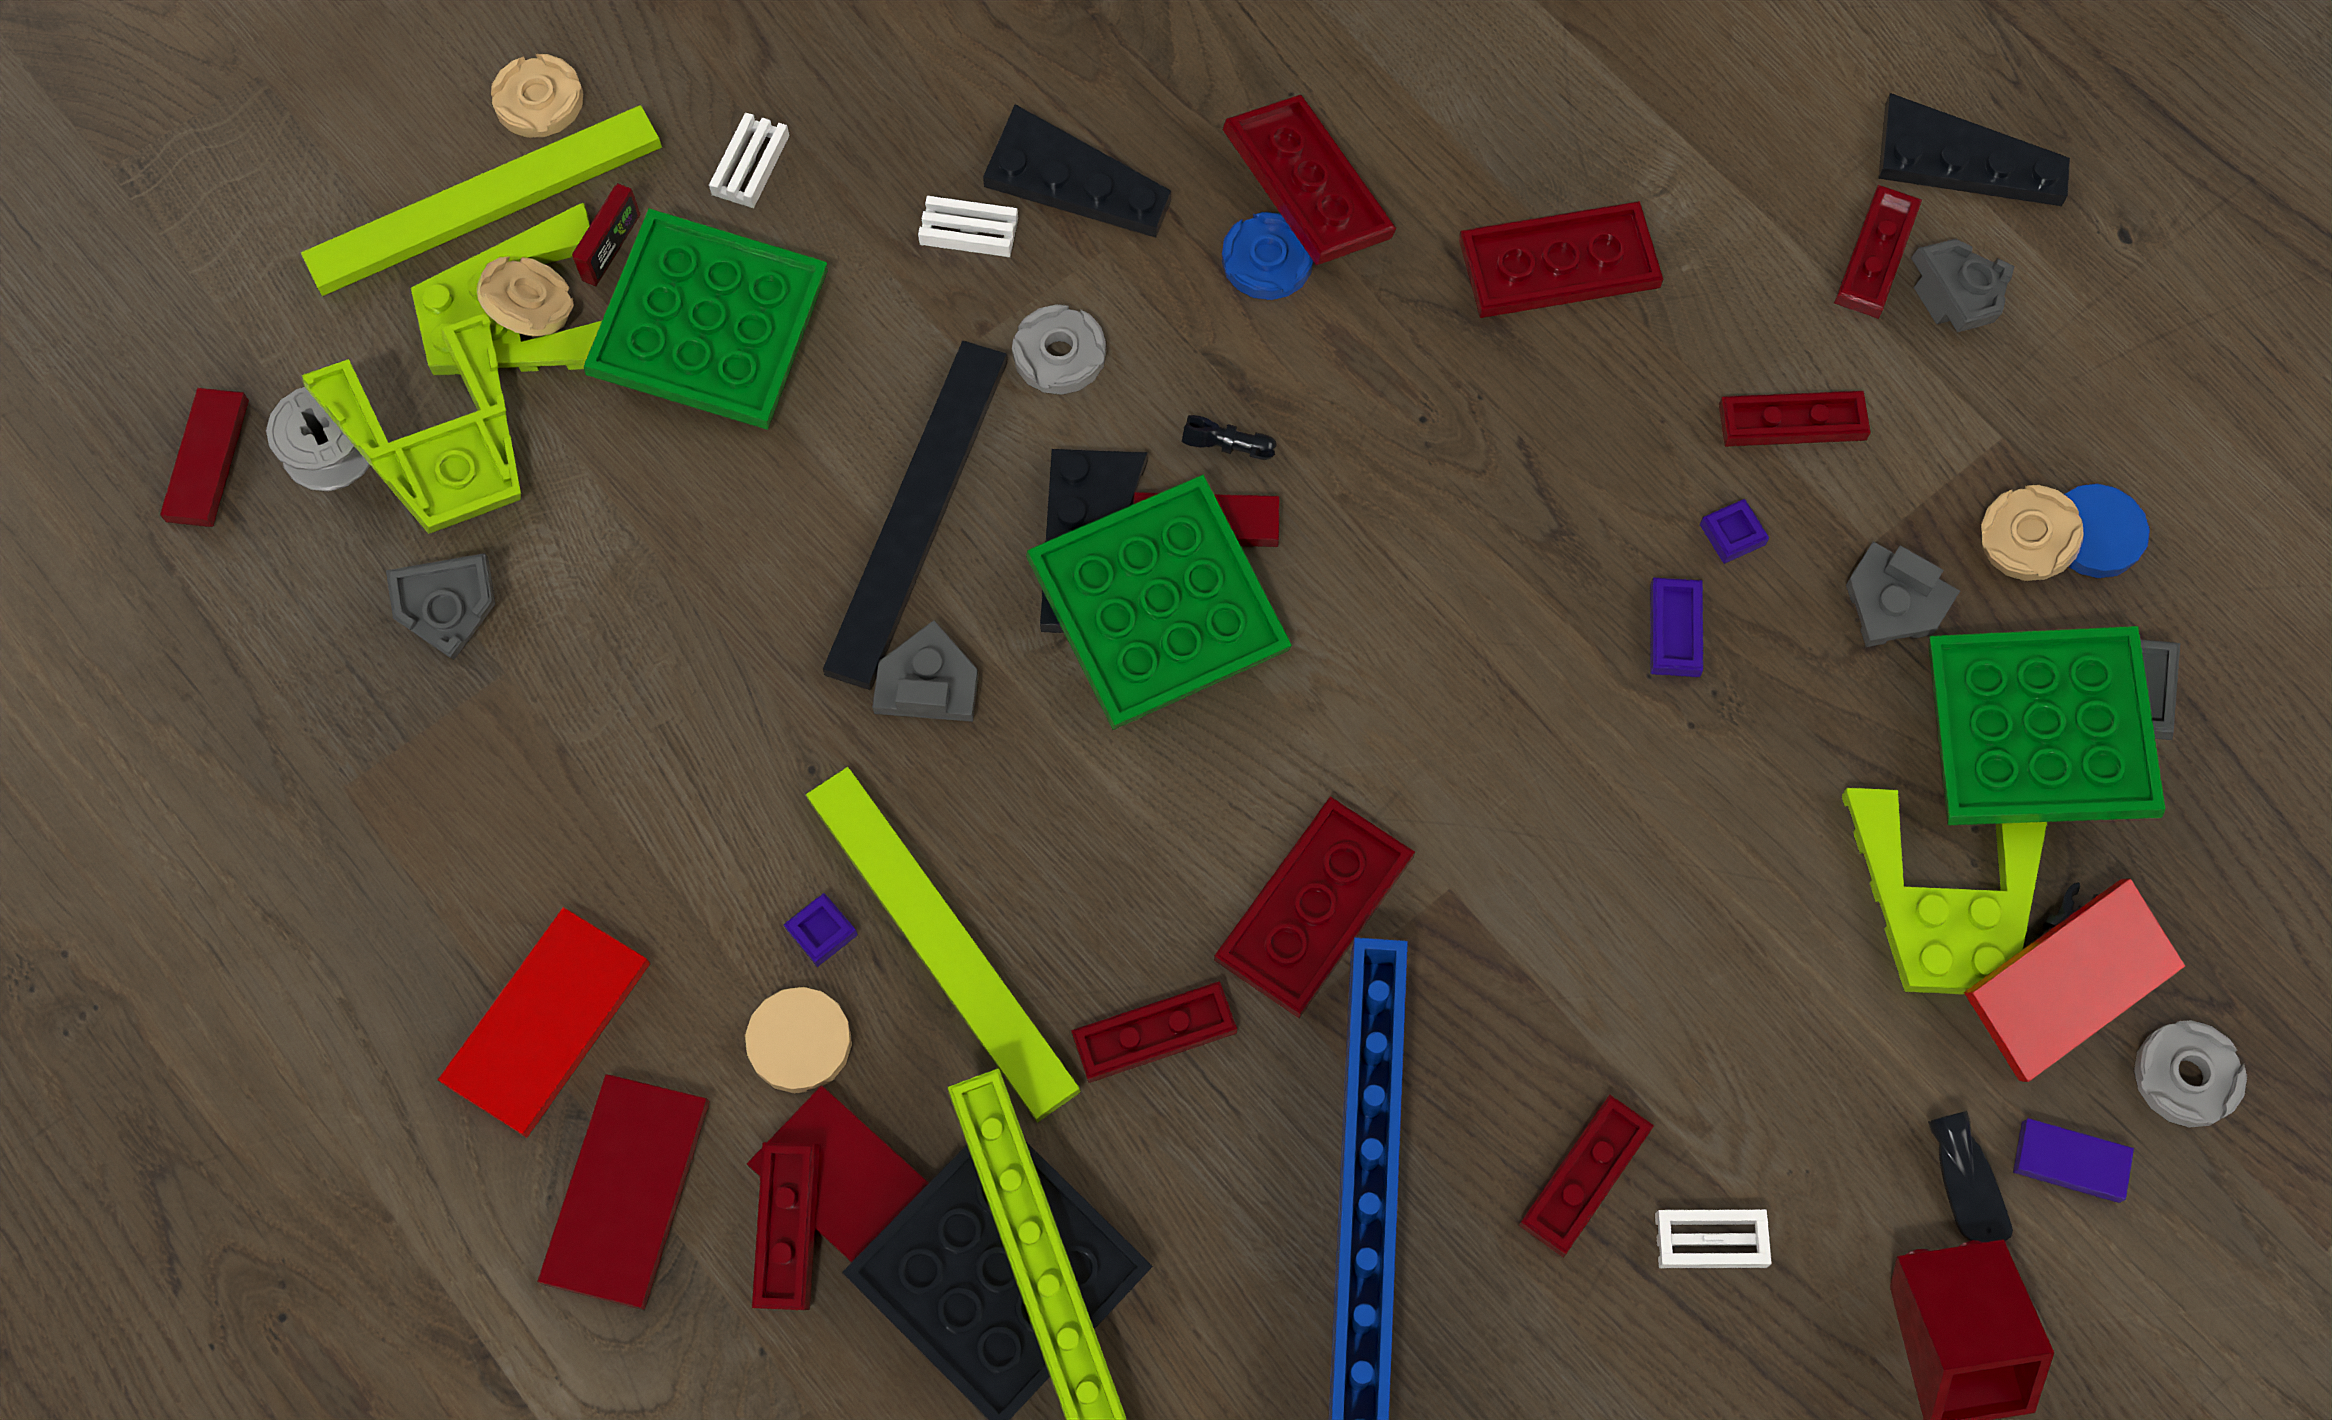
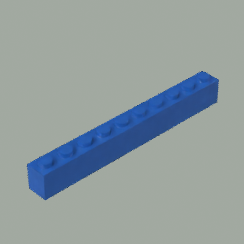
(1368, 1182)

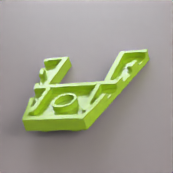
(453, 298)
(445, 469)
(1945, 935)

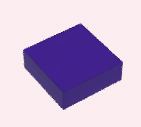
(1734, 531)
(820, 929)

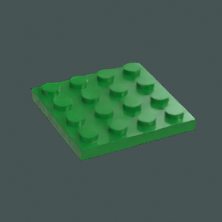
(706, 319)
(1158, 601)
(2045, 726)

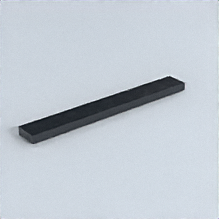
(915, 516)

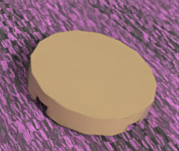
(537, 96)
(524, 296)
(2032, 533)
(798, 1039)

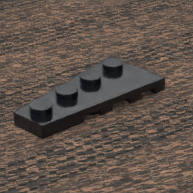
(1958, 155)
(1067, 174)
(1083, 490)

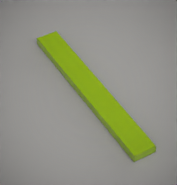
(480, 200)
(943, 945)
(1035, 1249)

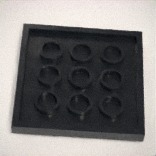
(953, 1291)

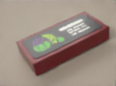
(606, 234)

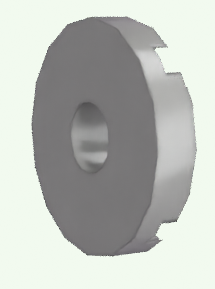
(1065, 372)
(2169, 1094)

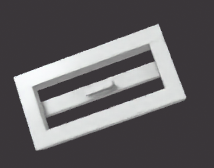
(761, 130)
(969, 218)
(1666, 1240)

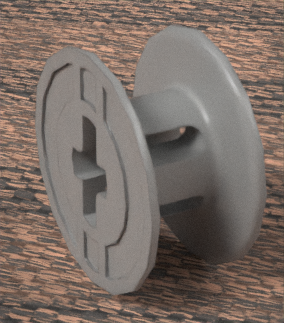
(294, 441)

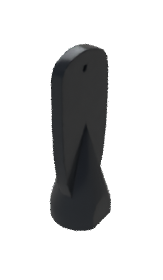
(1970, 1181)

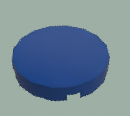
(1265, 257)
(2112, 530)

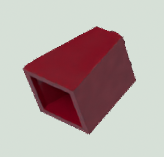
(1970, 1332)

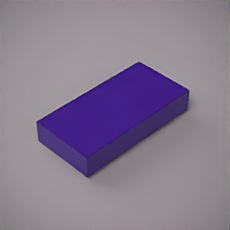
(1676, 627)
(2073, 1160)

